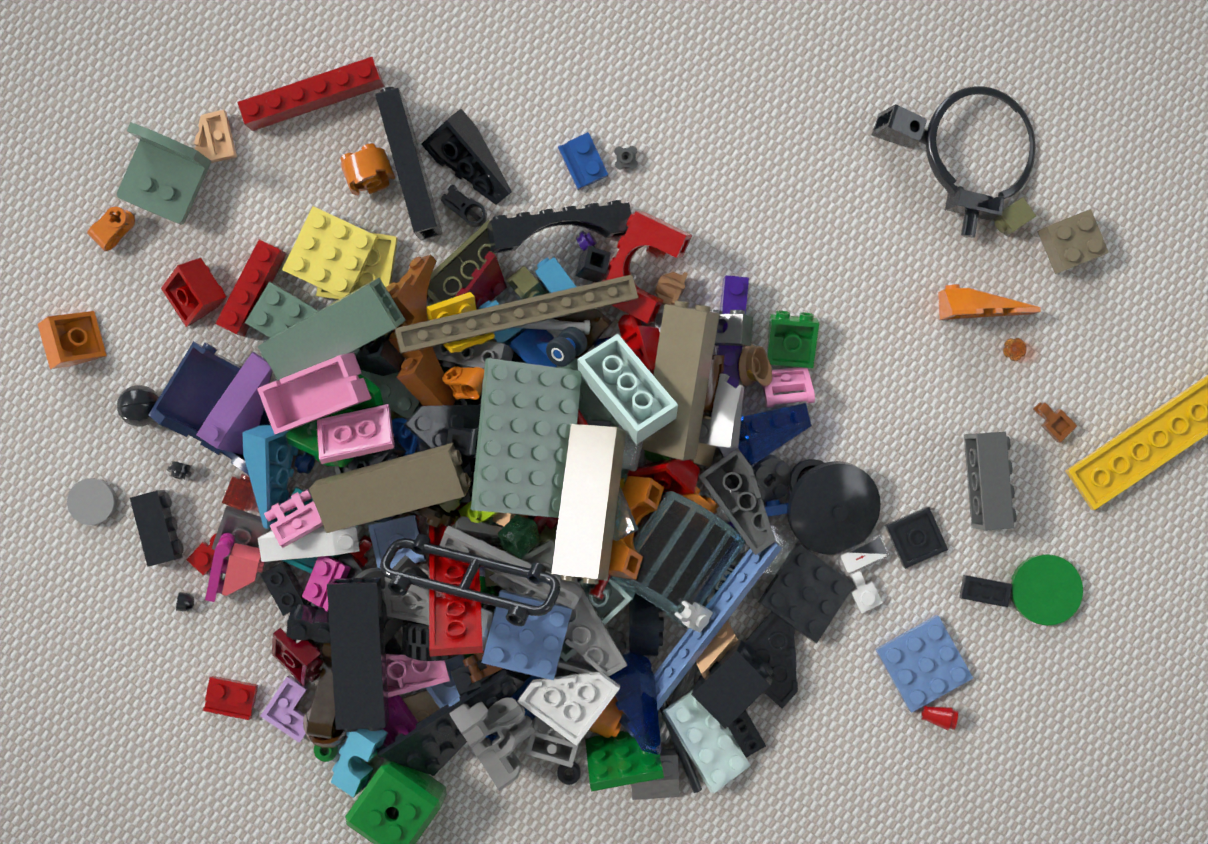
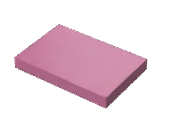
(355, 434)

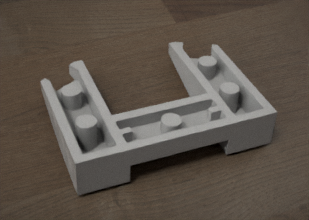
(725, 423)

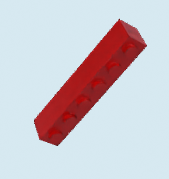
(310, 94)

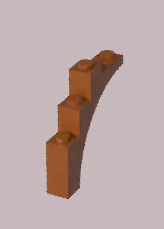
(421, 369)

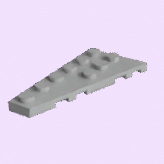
(585, 628)

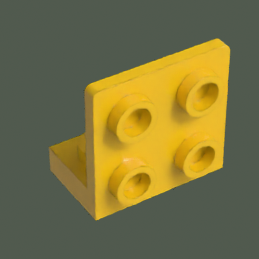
(454, 306)

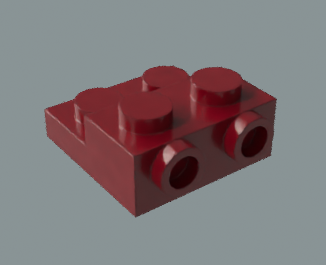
(298, 658)

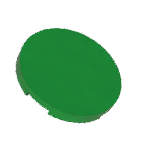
(1046, 589)

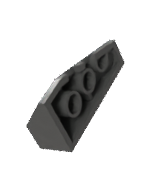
(737, 493)

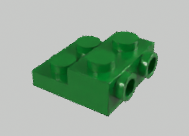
(792, 339)

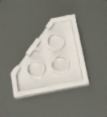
(570, 702)

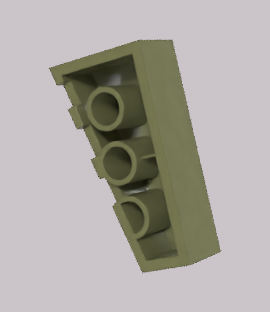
(457, 269)

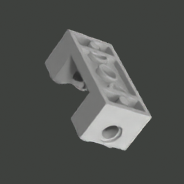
(546, 741)

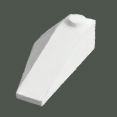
(312, 545)

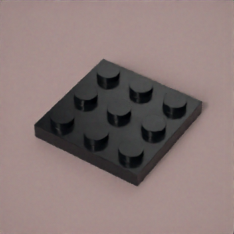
(806, 593)

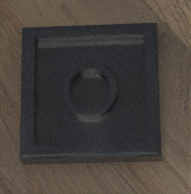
(916, 537)

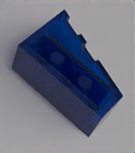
(770, 430)

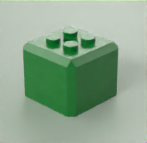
(397, 786)

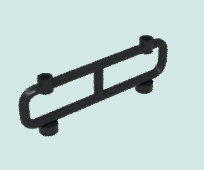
(517, 611)

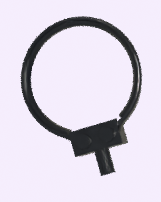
(966, 202)

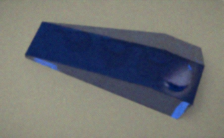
(639, 701)

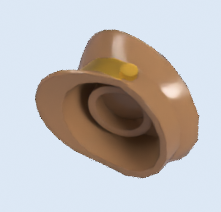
(754, 366)

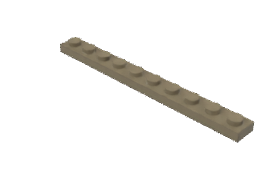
(515, 314)

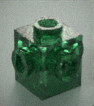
(519, 536)

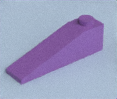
(238, 407)

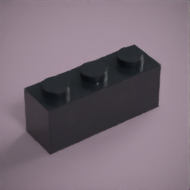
(156, 527)

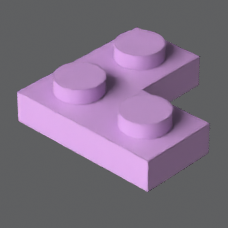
(282, 710)

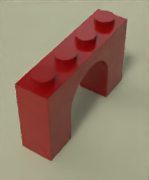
(643, 231)

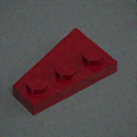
(486, 282)

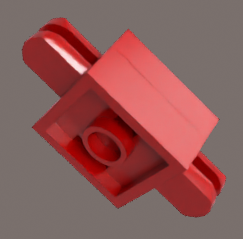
(640, 339)

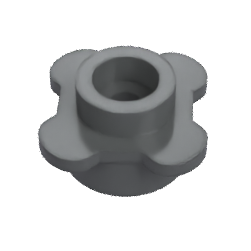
(630, 162)

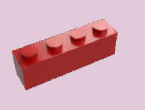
(256, 275)

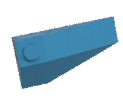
(269, 467)

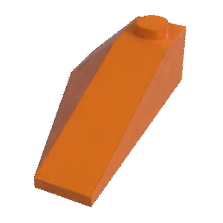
(971, 303)

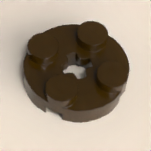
(438, 516)

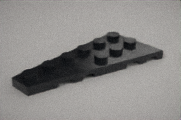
(438, 736)

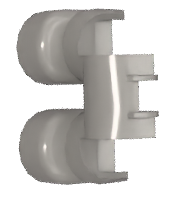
(512, 728)

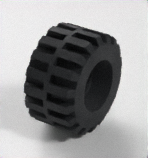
(416, 642)

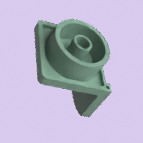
(163, 175)

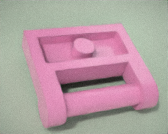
(789, 380)

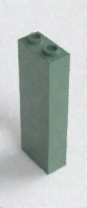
(333, 330)

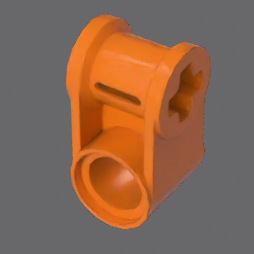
(110, 229)
(465, 382)

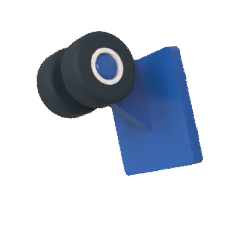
(544, 349)

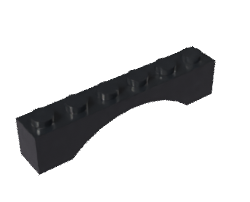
(607, 220)

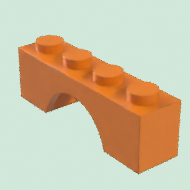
(642, 498)

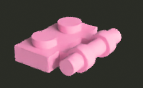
(297, 524)

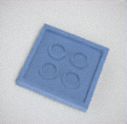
(530, 647)
(924, 663)

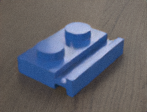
(583, 161)

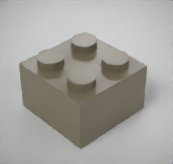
(1073, 241)

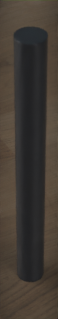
(682, 753)

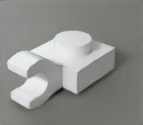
(864, 594)

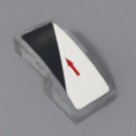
(862, 555)

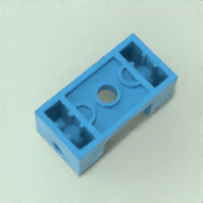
(552, 278)

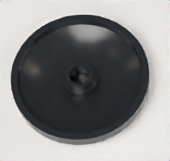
(833, 507)

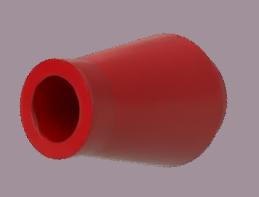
(940, 716)

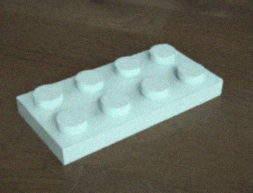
(706, 742)

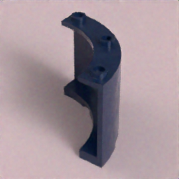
(195, 392)

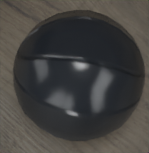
(136, 404)

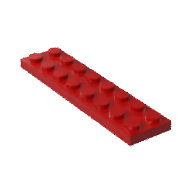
(453, 620)

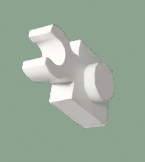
(694, 616)

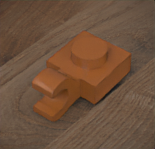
(1056, 422)

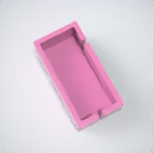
(314, 393)

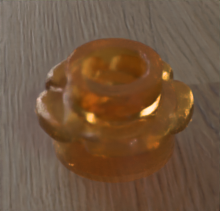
(1020, 349)

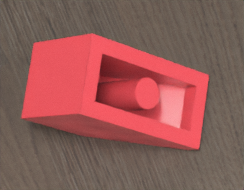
(242, 568)

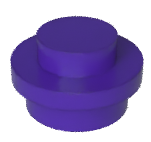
(585, 240)

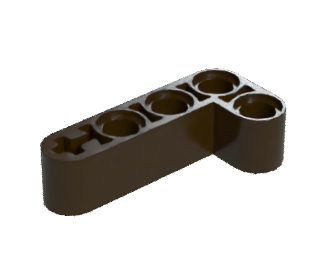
(322, 715)

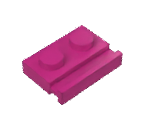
(323, 571)

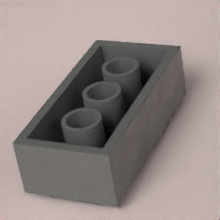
(989, 481)

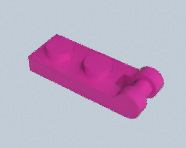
(219, 566)

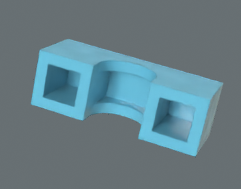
(351, 771)

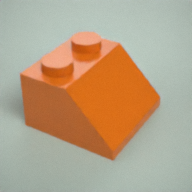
(71, 339)

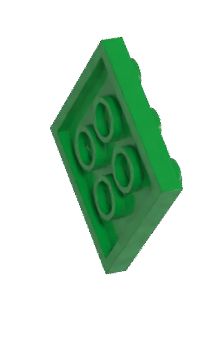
(619, 762)

